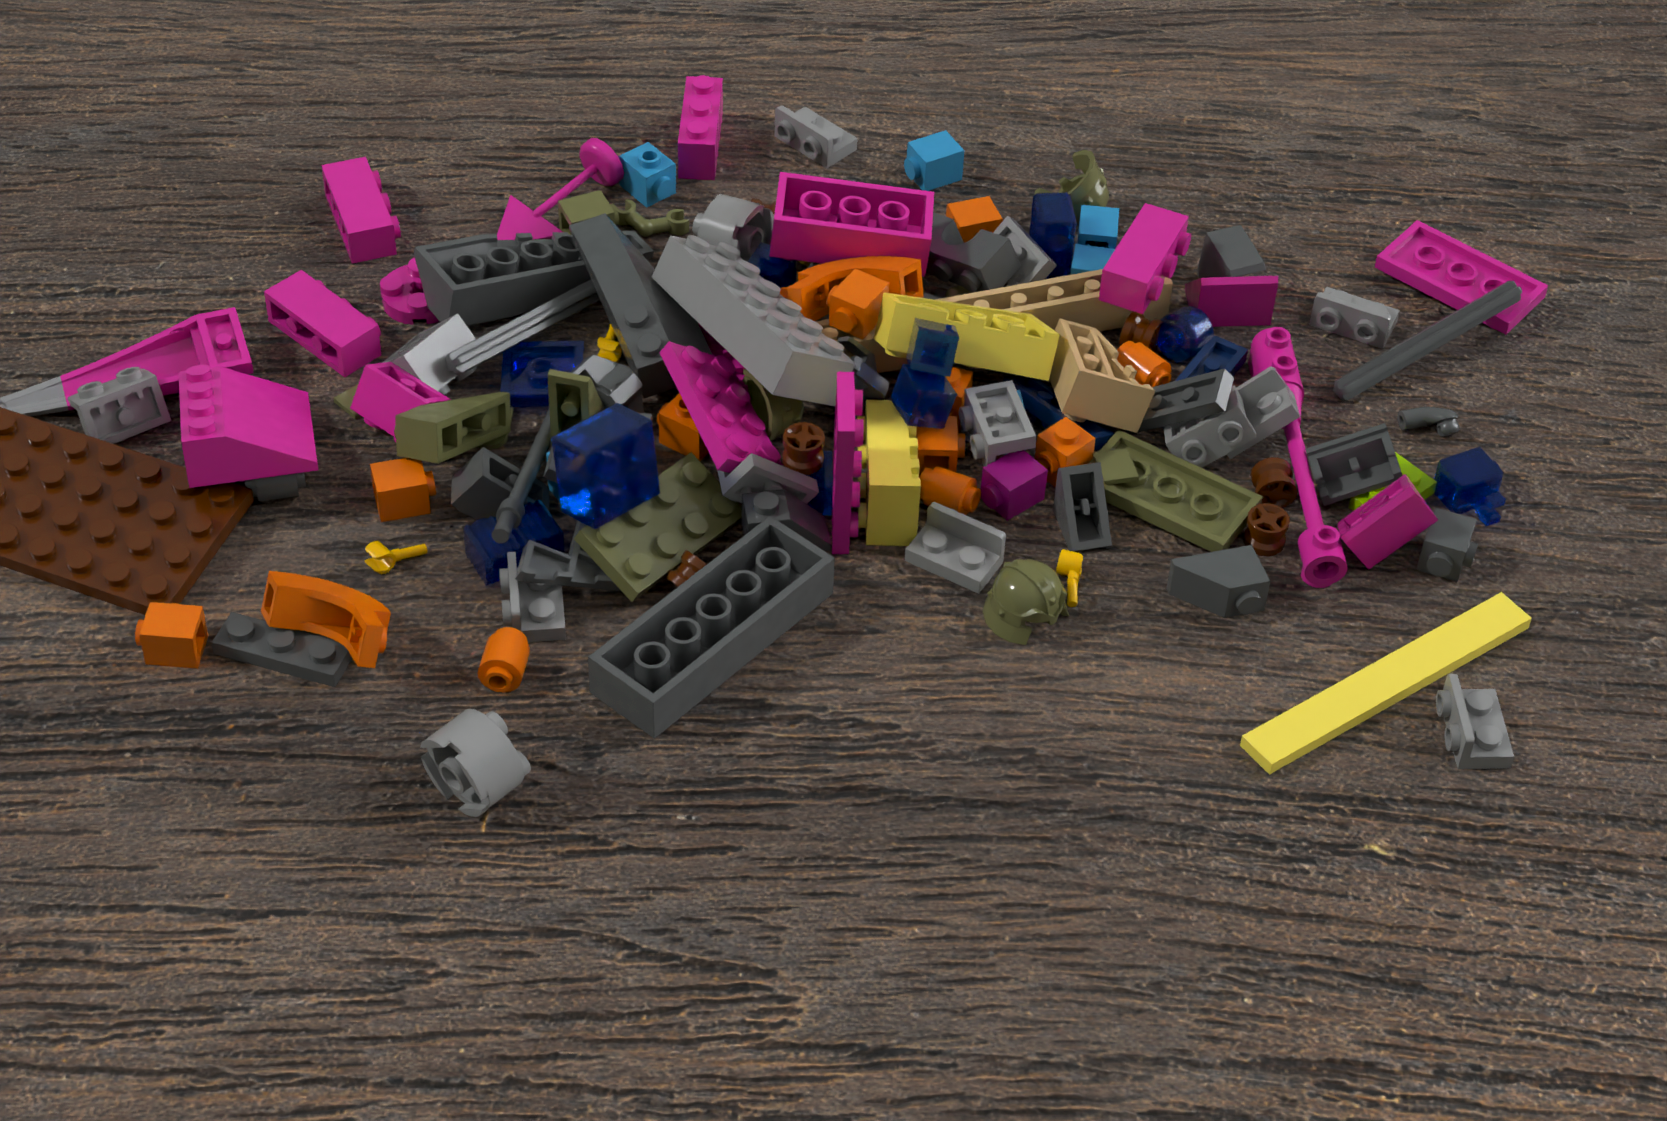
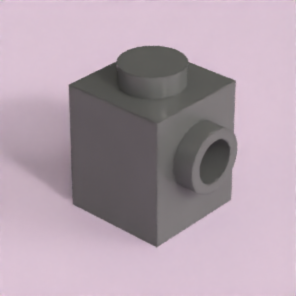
(1448, 545)

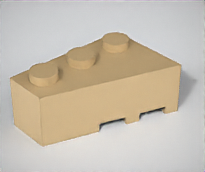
(1093, 382)

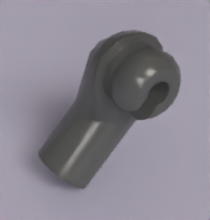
(1427, 416)

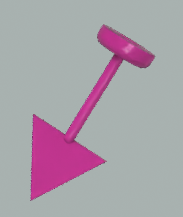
(599, 163)

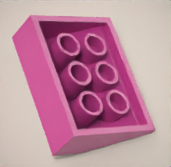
(242, 427)

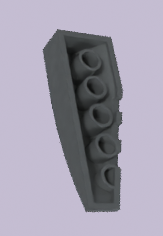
(501, 278)
(634, 302)

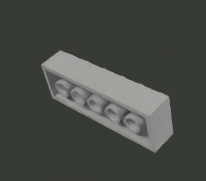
(752, 319)

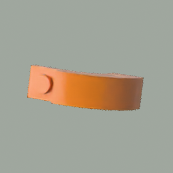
(817, 281)
(328, 610)

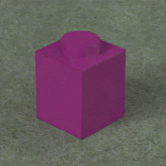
(1013, 484)

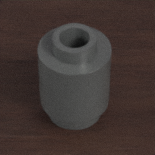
(276, 487)

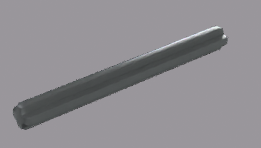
(522, 328)
(1427, 340)

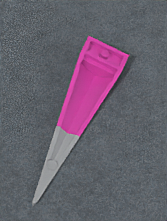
(200, 340)

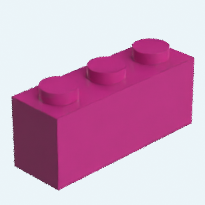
(700, 128)
(360, 209)
(1144, 258)
(323, 323)

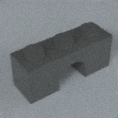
(977, 264)

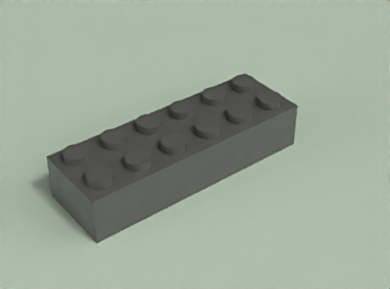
(710, 626)

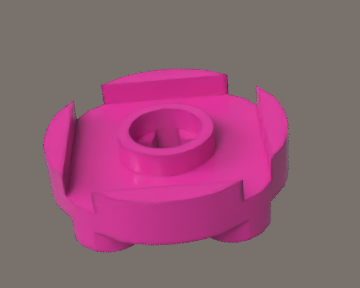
(404, 297)

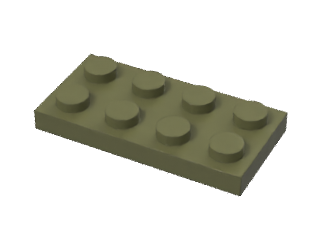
(1180, 495)
(650, 539)

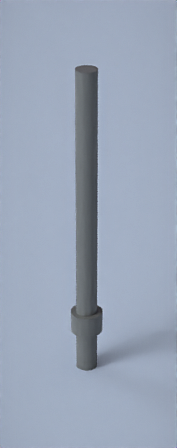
(512, 509)

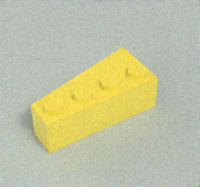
(987, 336)
(890, 476)

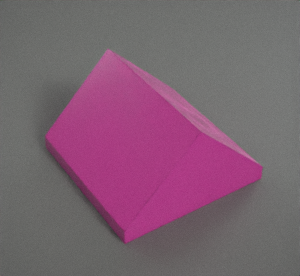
(1234, 299)
(1386, 522)

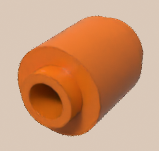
(1149, 366)
(949, 489)
(504, 660)

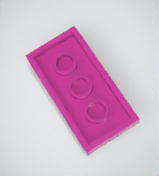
(1456, 273)
(718, 406)
(846, 462)

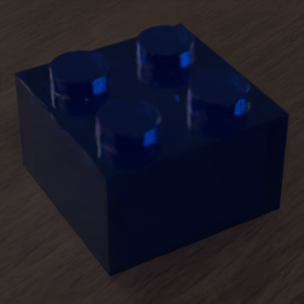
(606, 465)

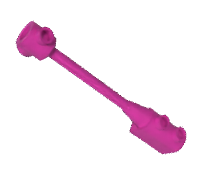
(1320, 544)

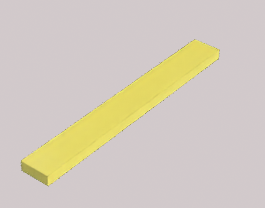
(1384, 683)

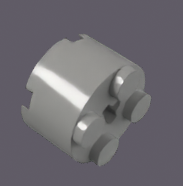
(735, 223)
(474, 760)

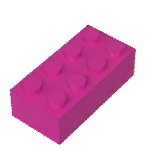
(849, 219)

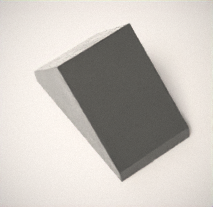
(1229, 254)
(1082, 507)

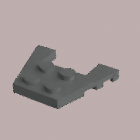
(553, 567)

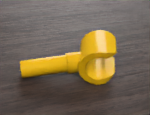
(609, 347)
(385, 559)
(1070, 565)

